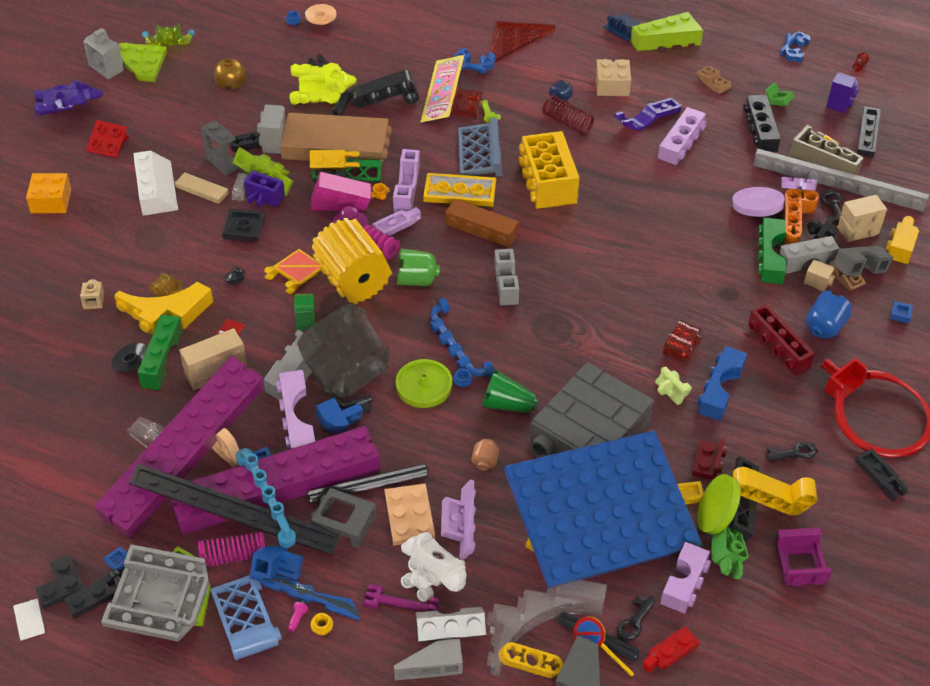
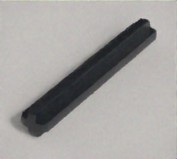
(610, 641)

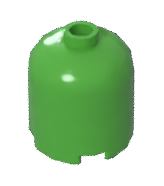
(417, 268)

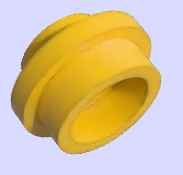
(321, 618)

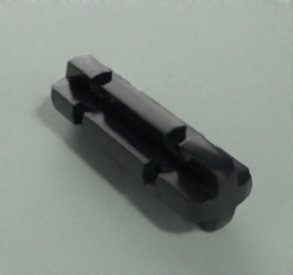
(341, 103)

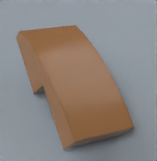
(712, 79)
(848, 282)

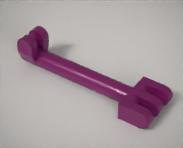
(374, 597)

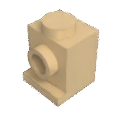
(91, 290)

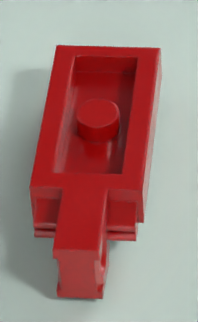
(670, 650)

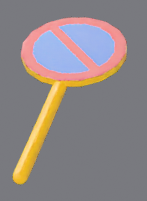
(592, 629)

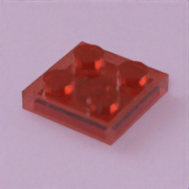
(466, 102)

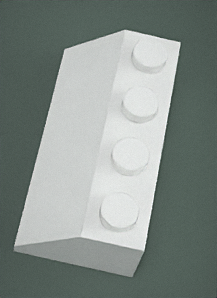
(155, 183)

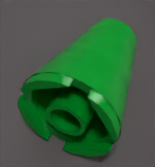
(508, 395)

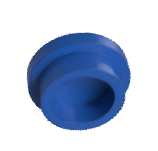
(293, 18)
(462, 378)

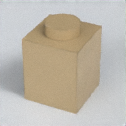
(819, 275)

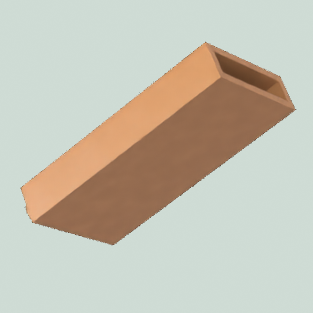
(334, 132)

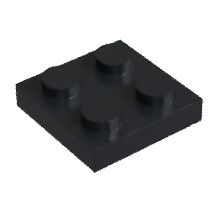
(243, 225)

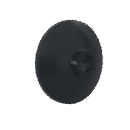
(129, 357)

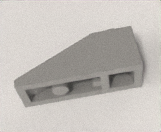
(435, 660)

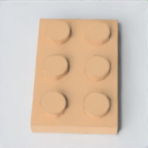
(408, 512)

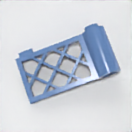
(251, 637)

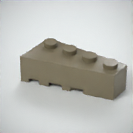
(818, 150)

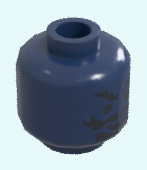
(561, 89)

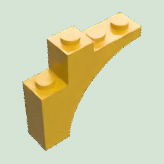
(184, 304)

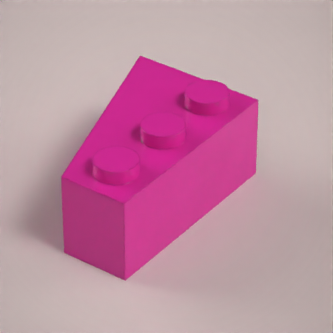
(337, 192)

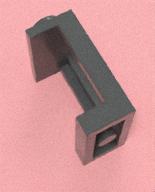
(218, 156)
(358, 523)

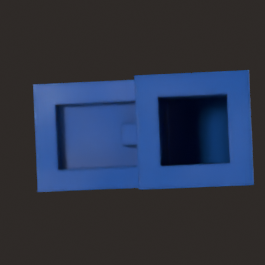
(336, 420)
(276, 560)

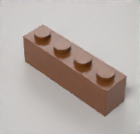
(482, 223)

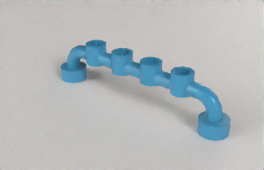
(249, 460)

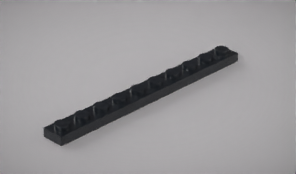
(230, 508)

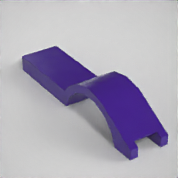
(650, 113)

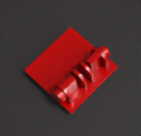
(107, 138)

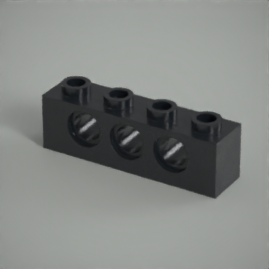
(762, 123)

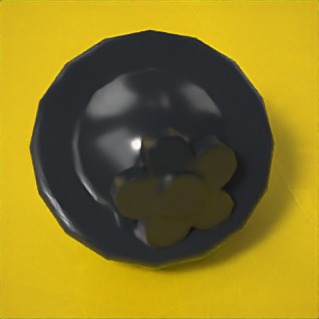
(235, 277)

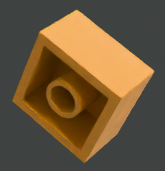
(48, 193)

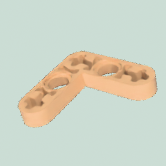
(226, 447)

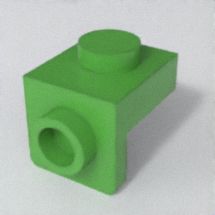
(778, 97)

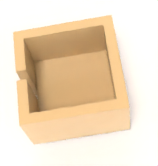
(613, 77)
(862, 218)

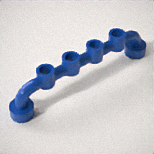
(455, 349)

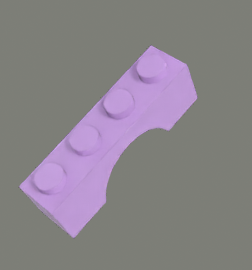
(405, 190)
(293, 389)

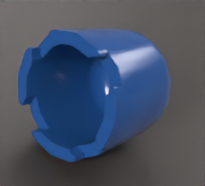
(828, 315)

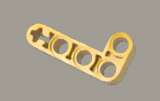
(776, 494)

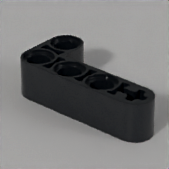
(385, 88)

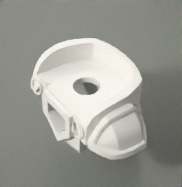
(429, 569)

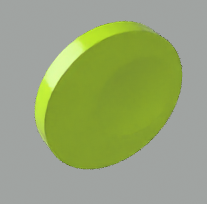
(424, 383)
(718, 504)

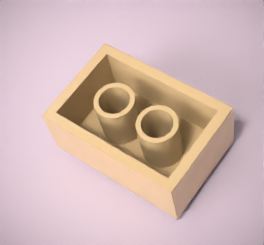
(207, 356)

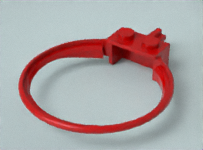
(846, 381)

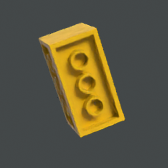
(549, 170)

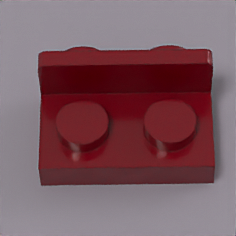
(708, 458)

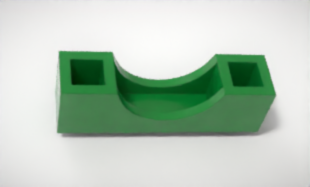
(772, 265)
(153, 366)

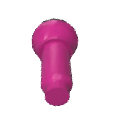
(300, 609)

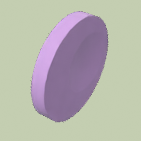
(758, 201)

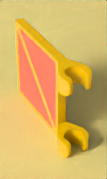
(296, 267)

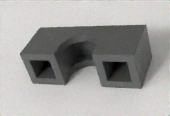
(853, 260)

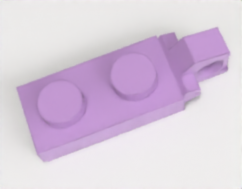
(397, 221)

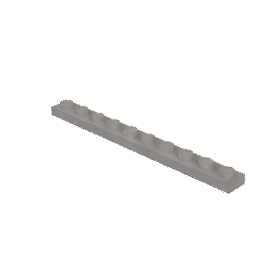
(841, 180)

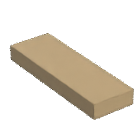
(201, 188)

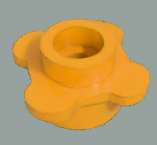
(380, 191)

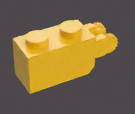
(332, 159)
(903, 240)

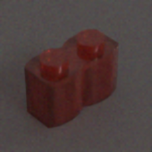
(682, 341)

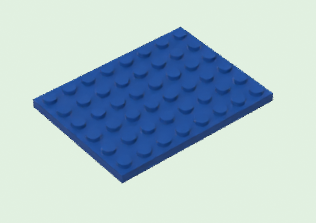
(601, 508)

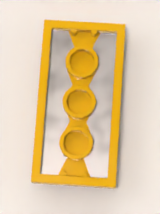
(469, 189)

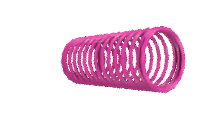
(202, 553)

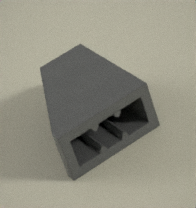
(581, 665)

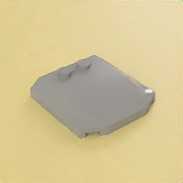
(158, 594)

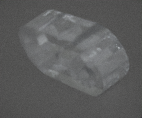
(238, 190)

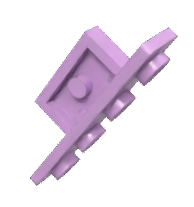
(458, 519)

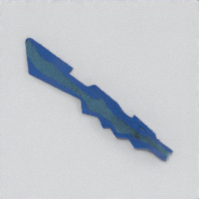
(305, 592)

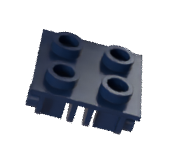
(621, 25)

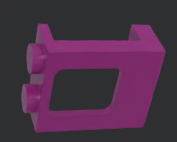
(800, 543)

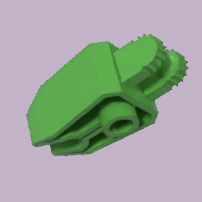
(729, 552)

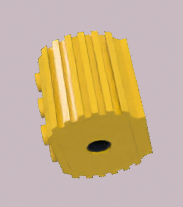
(351, 260)

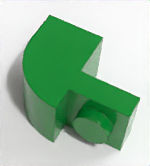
(304, 311)

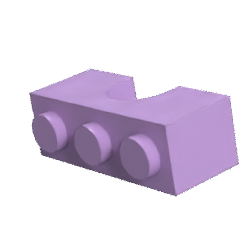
(680, 592)

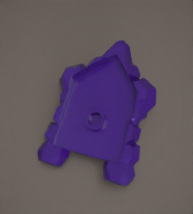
(64, 97)

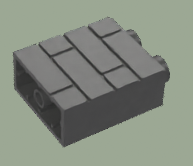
(589, 412)

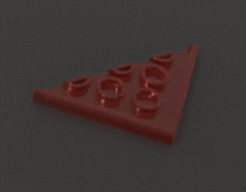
(516, 35)

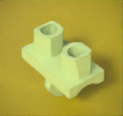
(671, 385)

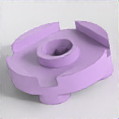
(798, 183)

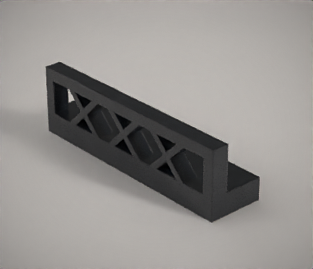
(745, 515)

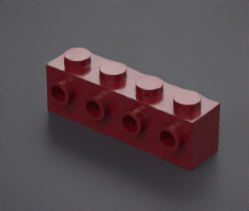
(780, 339)

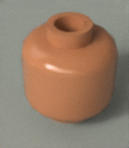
(485, 454)

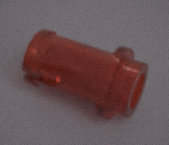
(862, 59)

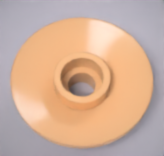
(320, 14)

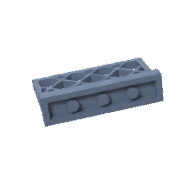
(493, 147)

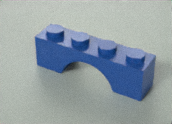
(715, 399)

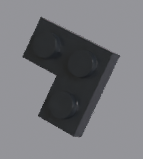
(66, 583)

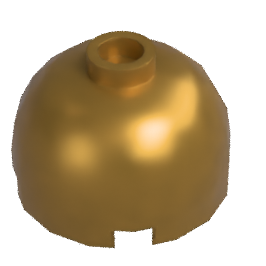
(229, 74)

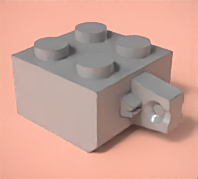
(103, 54)
(271, 128)

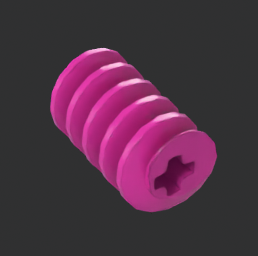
(386, 244)

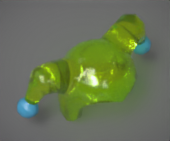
(168, 36)

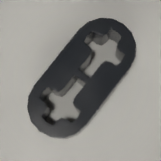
(245, 141)

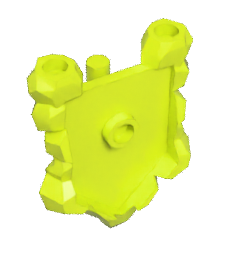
(320, 84)

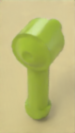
(488, 114)

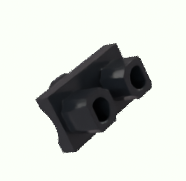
(815, 227)

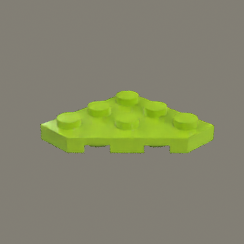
(143, 60)

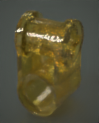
(166, 285)

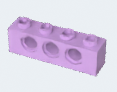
(682, 136)

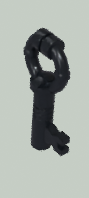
(834, 204)
(364, 402)
(794, 452)
(635, 620)

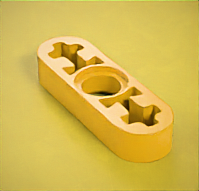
(521, 663)

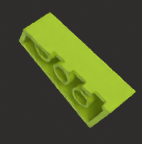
(665, 32)

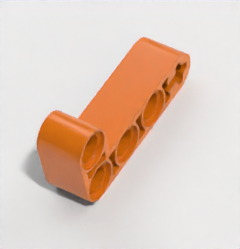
(797, 202)

